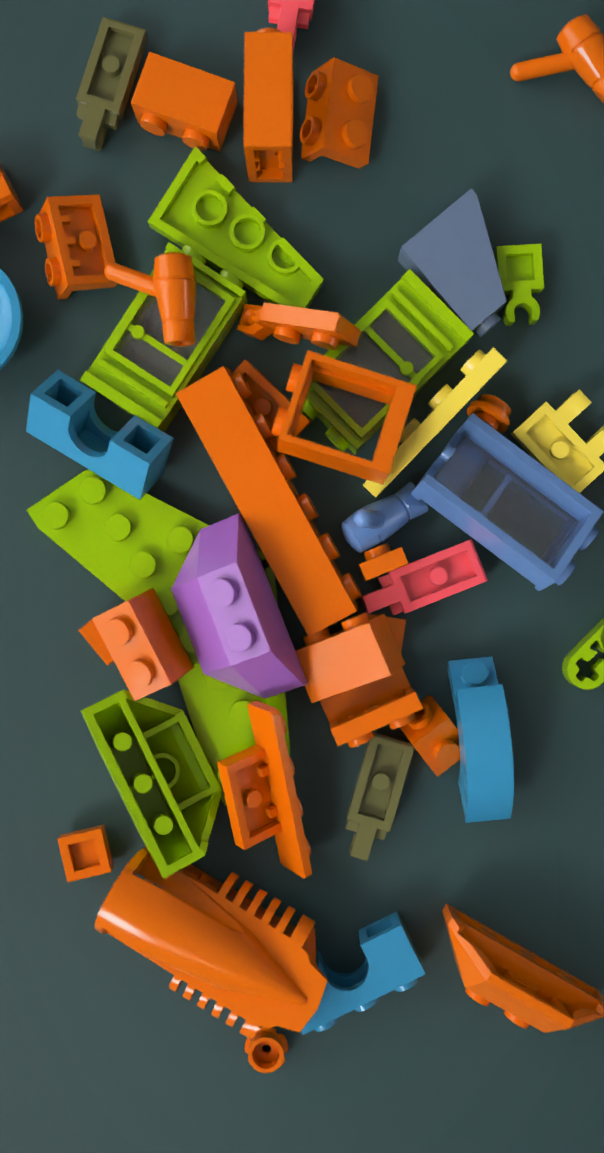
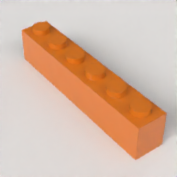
(269, 500)

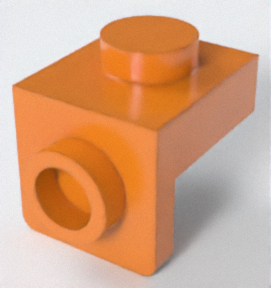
(434, 736)

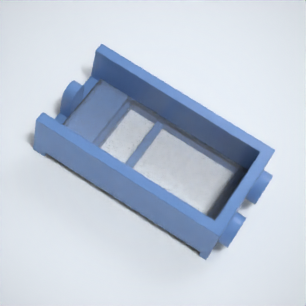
(509, 503)

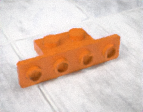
(263, 792)

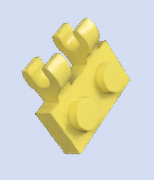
(558, 446)

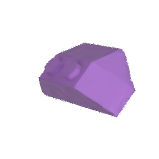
(235, 613)

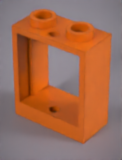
(268, 105)
(356, 380)

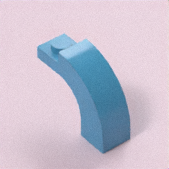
(484, 740)

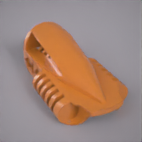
(218, 943)

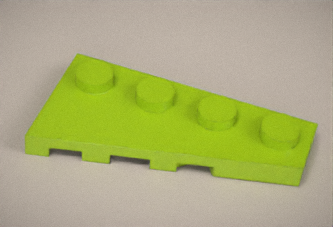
(216, 221)

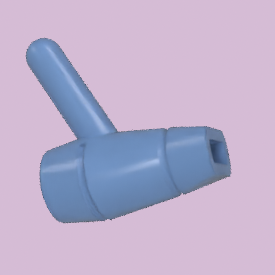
(382, 519)

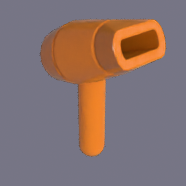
(581, 51)
(174, 289)

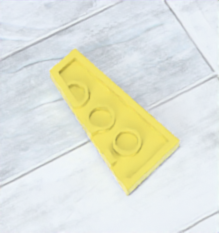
(445, 407)

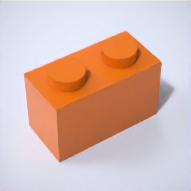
(184, 102)
(143, 644)
(349, 657)

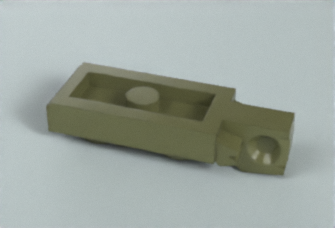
(108, 79)
(377, 791)

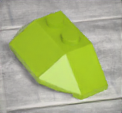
(158, 775)

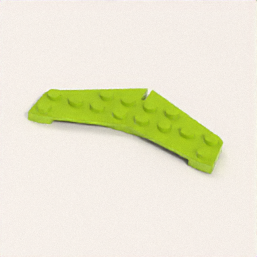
(139, 548)

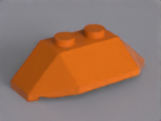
(518, 979)

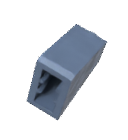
(459, 264)

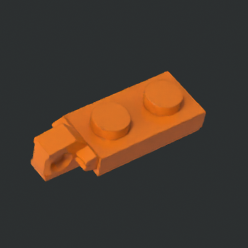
(295, 323)

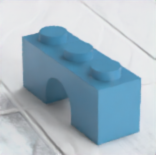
(66, 420)
(388, 966)

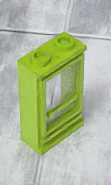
(402, 337)
(143, 371)

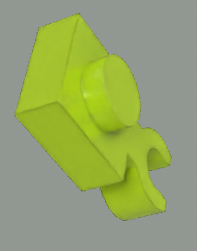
(521, 276)

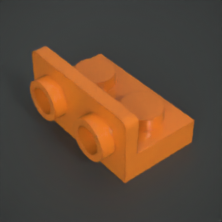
(75, 243)

